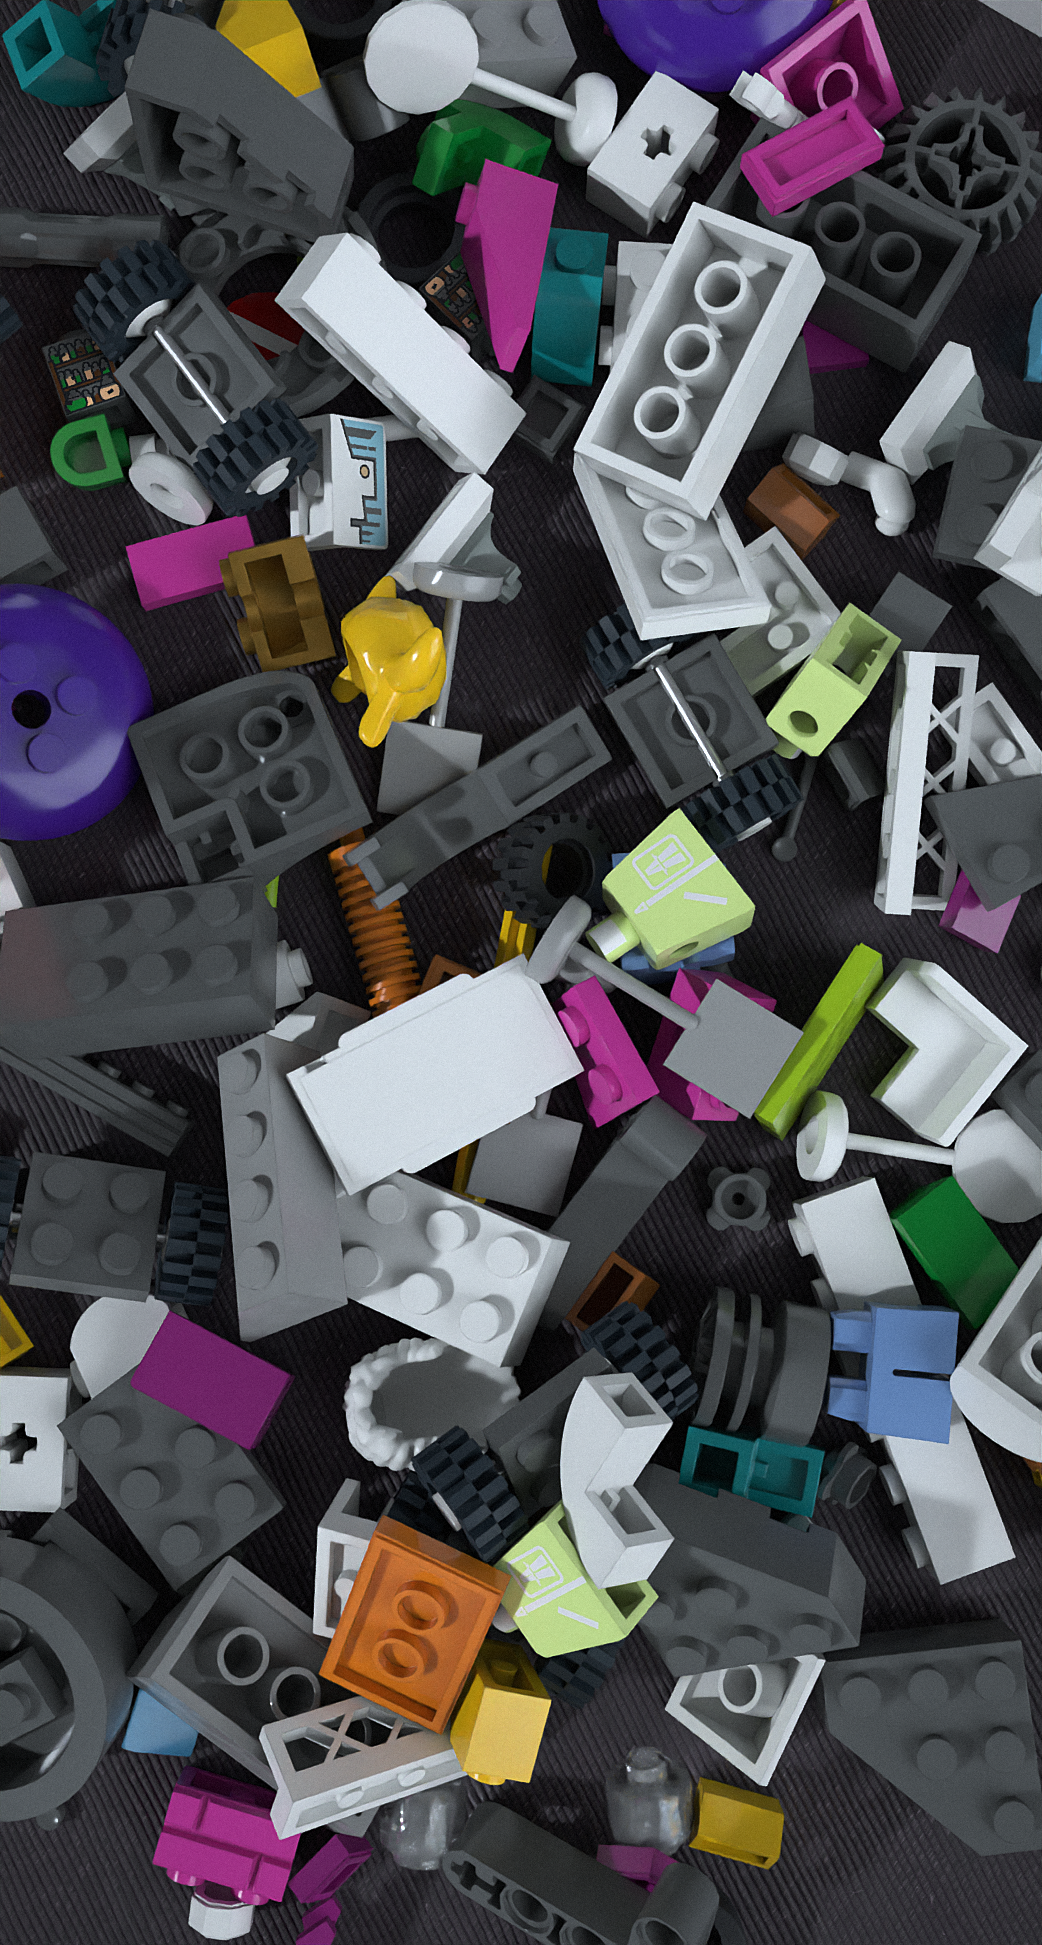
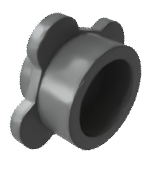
(751, 1211)
(846, 1476)

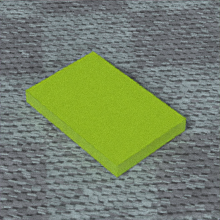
(821, 1041)

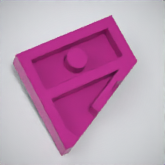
(614, 1071)

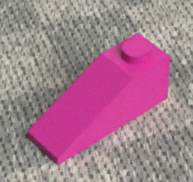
(505, 251)

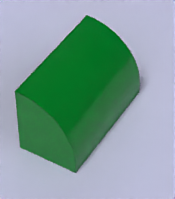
(955, 1249)

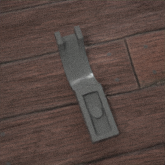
(478, 805)

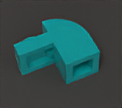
(58, 52)
(569, 307)
(752, 1467)

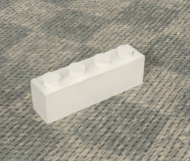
(401, 352)

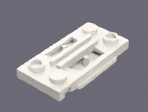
(434, 1074)

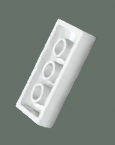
(1002, 1370)

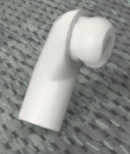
(888, 489)

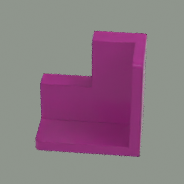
(212, 1381)

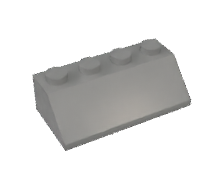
(277, 1192)
(242, 1660)

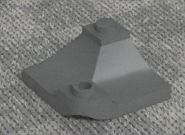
(244, 782)

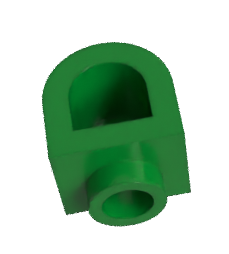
(91, 453)

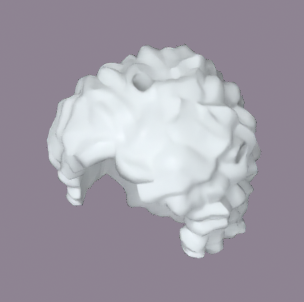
(419, 1392)

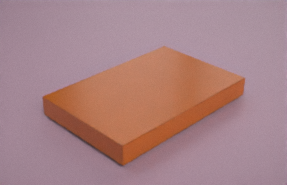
(413, 1624)

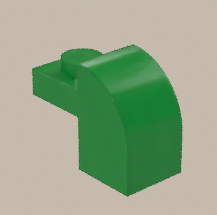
(468, 134)

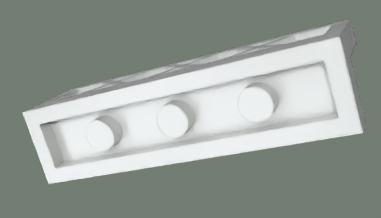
(905, 776)
(365, 1773)

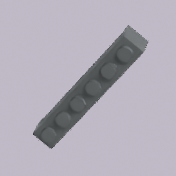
(109, 1097)

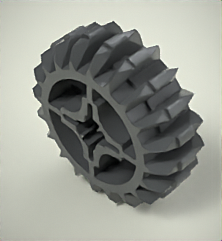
(995, 166)

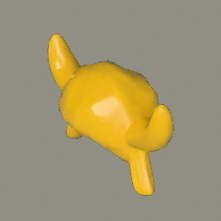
(391, 659)

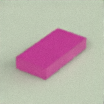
(811, 156)
(186, 561)

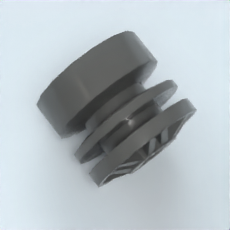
(760, 1366)

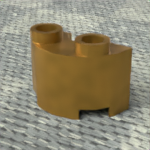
(281, 603)

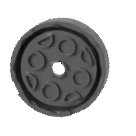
(87, 1649)

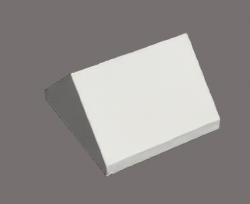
(747, 1709)

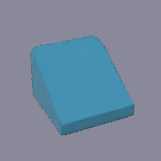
(157, 1729)

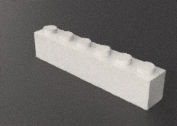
(939, 1484)

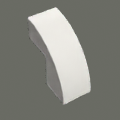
(603, 1450)

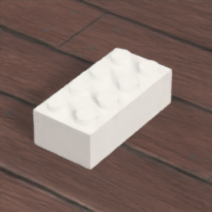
(701, 359)
(447, 1265)

